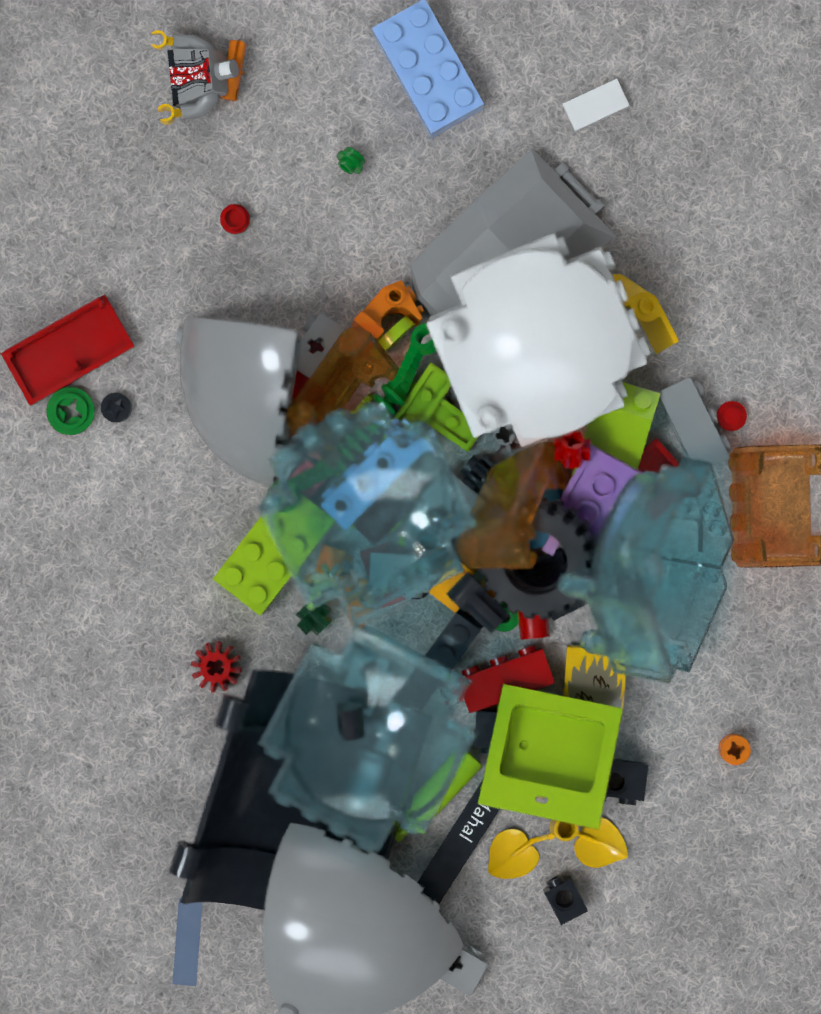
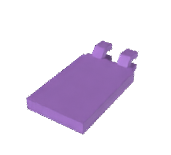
(594, 489)

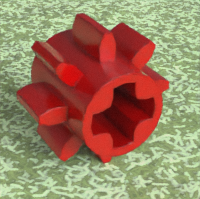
(572, 449)

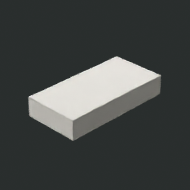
(595, 105)

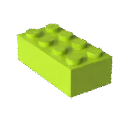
(255, 570)

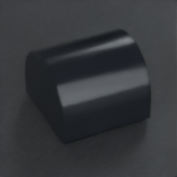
(350, 720)

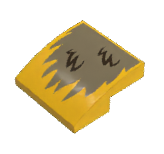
(592, 678)

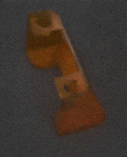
(773, 505)

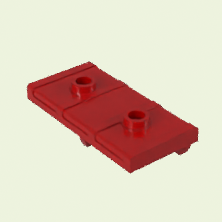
(67, 349)

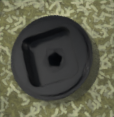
(116, 407)

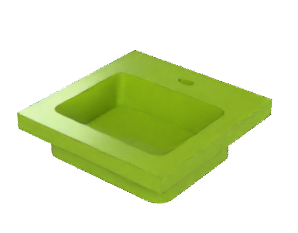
(551, 751)

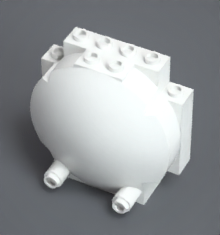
(538, 340)

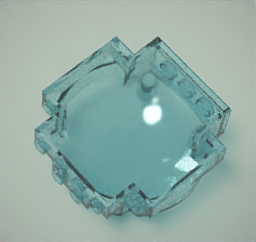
(365, 511)
(656, 571)
(408, 744)

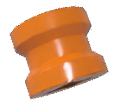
(732, 744)

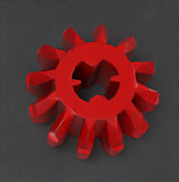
(215, 656)

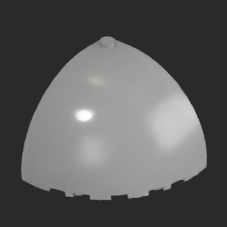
(239, 390)
(348, 930)

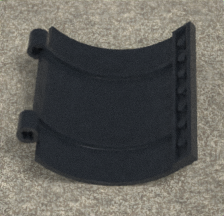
(240, 817)

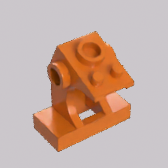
(382, 305)

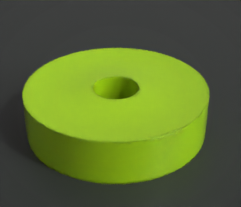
(396, 333)

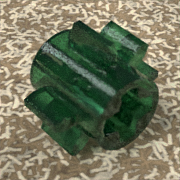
(314, 620)

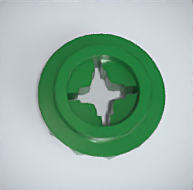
(57, 416)

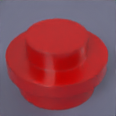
(234, 219)
(731, 416)

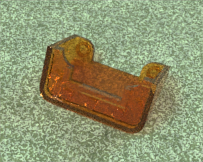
(350, 361)
(508, 507)

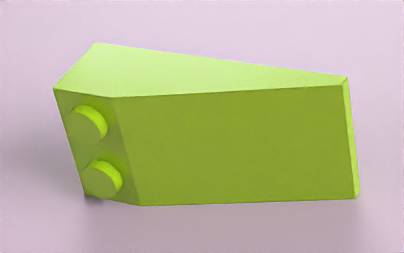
(626, 428)

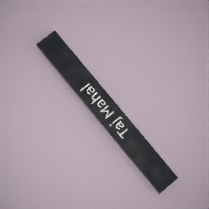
(456, 848)

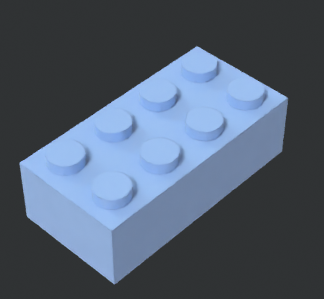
(428, 68)

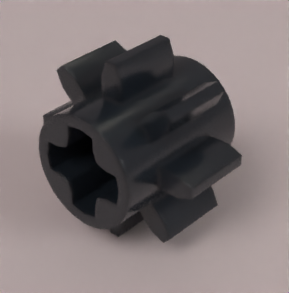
(476, 471)

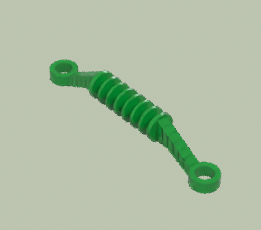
(396, 390)

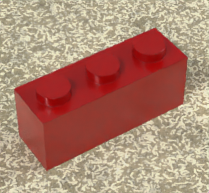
(525, 671)

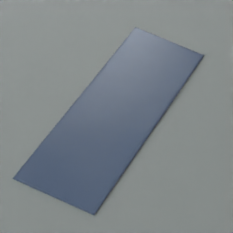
(187, 944)

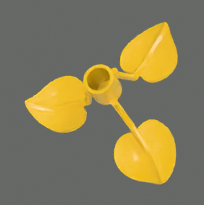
(514, 856)

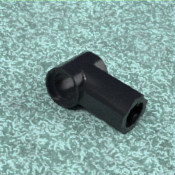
(472, 597)

